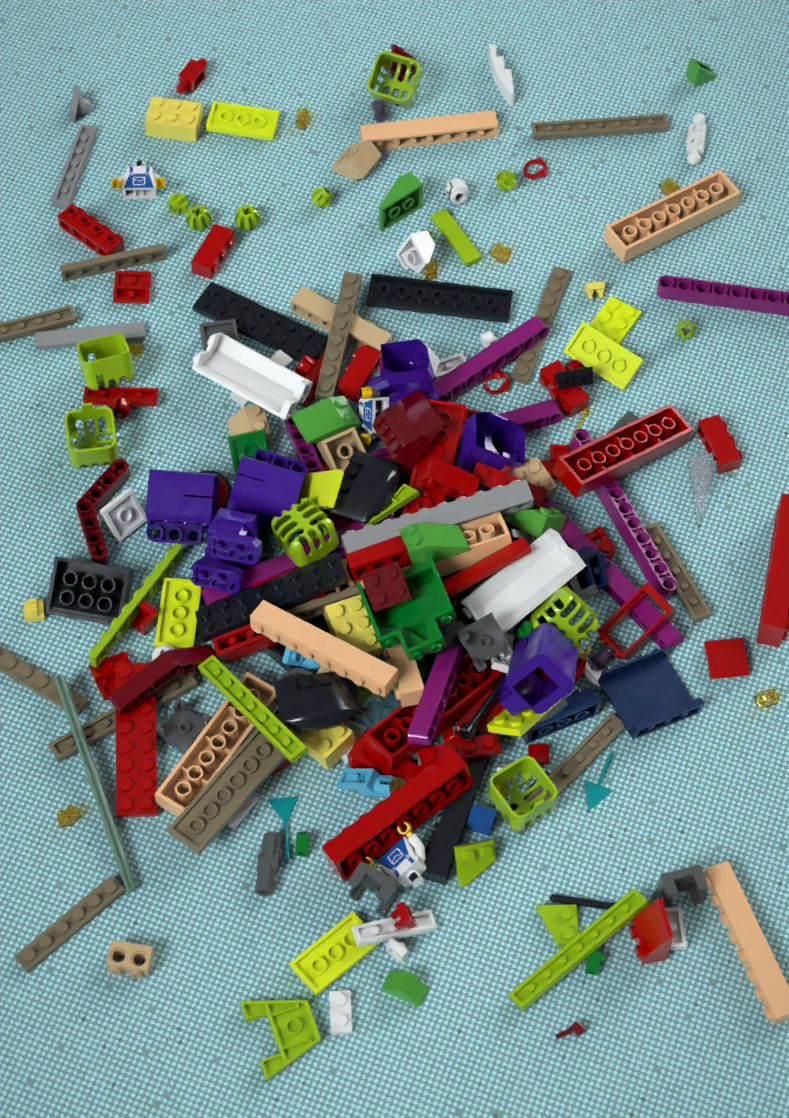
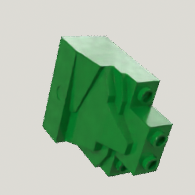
(417, 621)

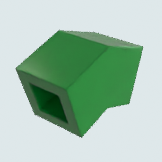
(302, 844)
(593, 962)

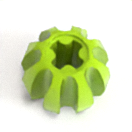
(198, 217)
(247, 217)

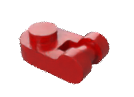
(605, 544)

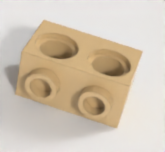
(132, 953)

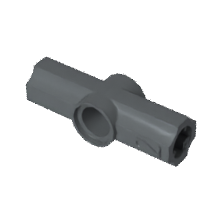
(268, 864)

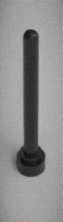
(468, 730)
(581, 902)

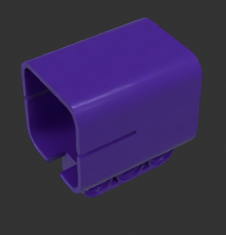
(266, 486)
(180, 503)
(554, 655)

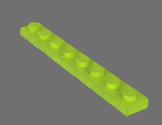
(131, 609)
(253, 709)
(578, 949)

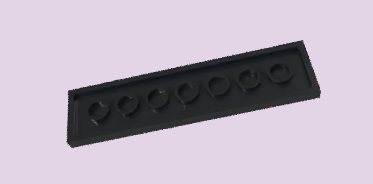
(439, 298)
(261, 323)
(280, 591)

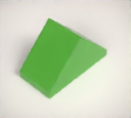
(699, 72)
(405, 987)

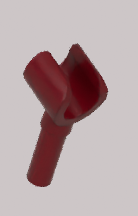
(577, 1027)

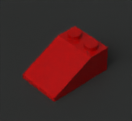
(652, 933)

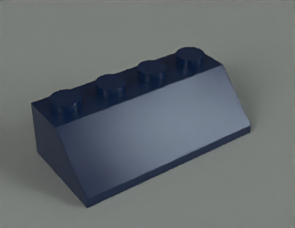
(568, 712)

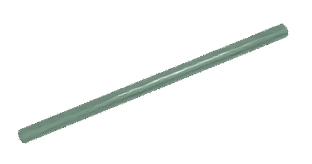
(95, 784)

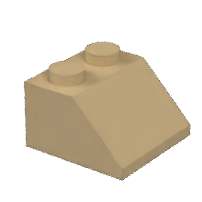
(357, 160)
(249, 419)
(339, 448)

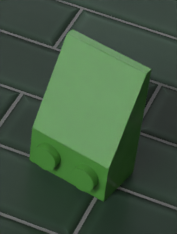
(401, 200)
(325, 419)
(537, 520)
(438, 539)

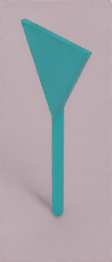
(284, 808)

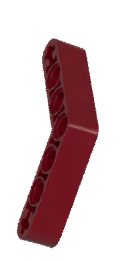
(118, 475)
(157, 673)

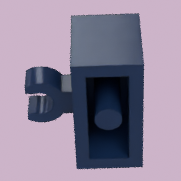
(594, 571)

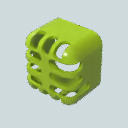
(385, 59)
(111, 361)
(95, 453)
(300, 518)
(565, 594)
(528, 768)

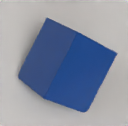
(481, 820)

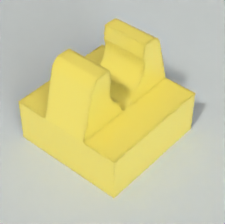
(590, 287)
(34, 610)

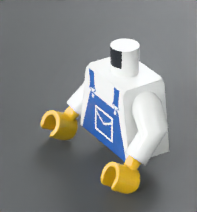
(139, 182)
(369, 408)
(404, 860)

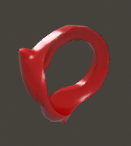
(541, 173)
(495, 376)

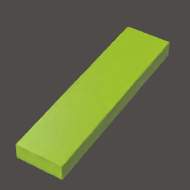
(456, 237)

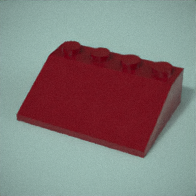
(408, 428)

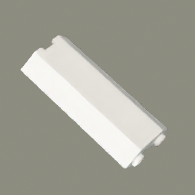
(252, 375)
(525, 583)

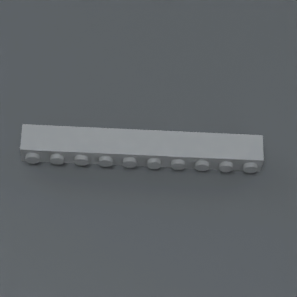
(464, 509)

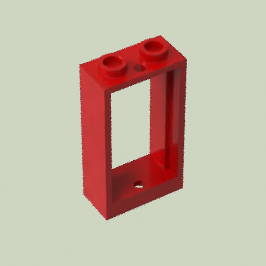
(625, 610)

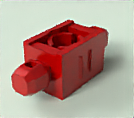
(191, 76)

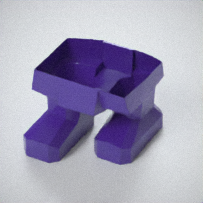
(399, 376)
(491, 442)
(229, 551)

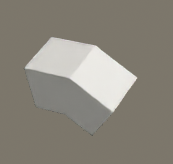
(487, 339)

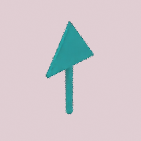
(594, 792)

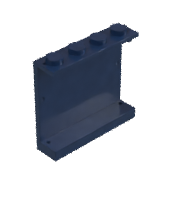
(648, 693)

